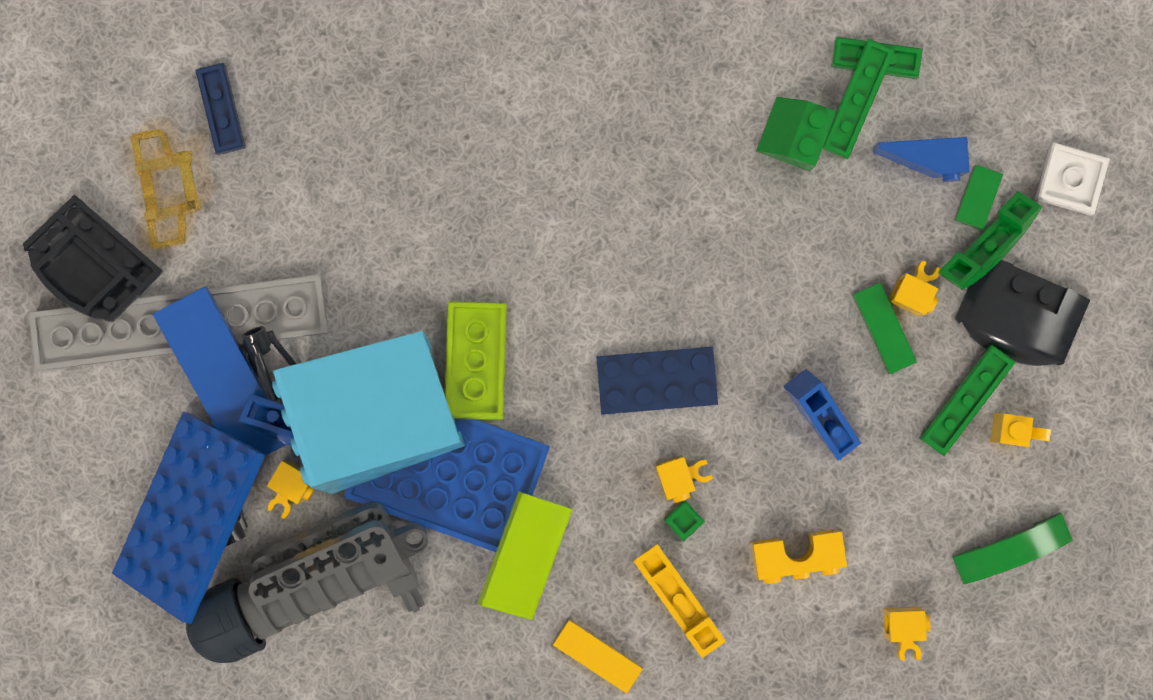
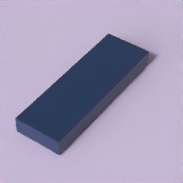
(220, 108)

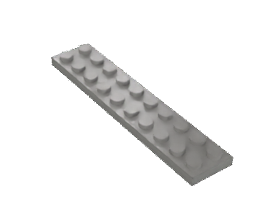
(72, 339)

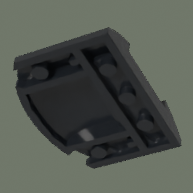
(89, 262)
(1022, 315)

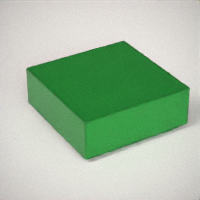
(684, 520)

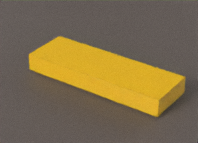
(597, 656)

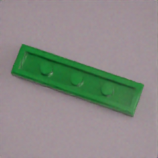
(858, 98)
(967, 400)

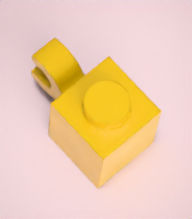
(914, 292)
(1016, 430)
(677, 478)
(289, 486)
(906, 626)

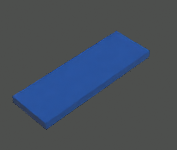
(214, 364)

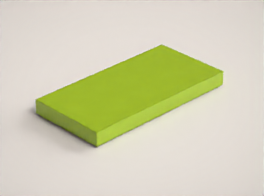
(475, 360)
(525, 556)

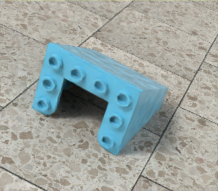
(366, 412)

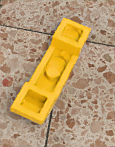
(679, 600)

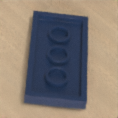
(657, 380)

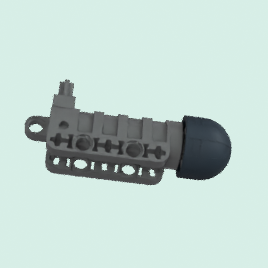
(240, 616)

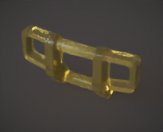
(144, 168)

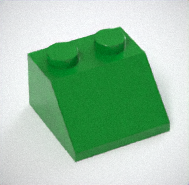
(796, 132)

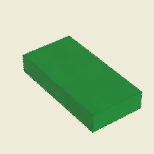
(978, 197)

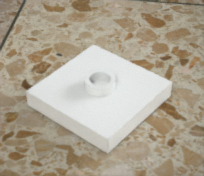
(1072, 179)

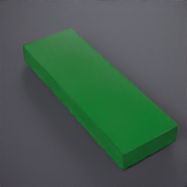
(904, 63)
(884, 328)

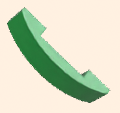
(993, 243)
(1013, 550)

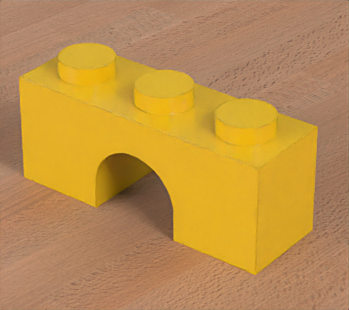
(824, 554)

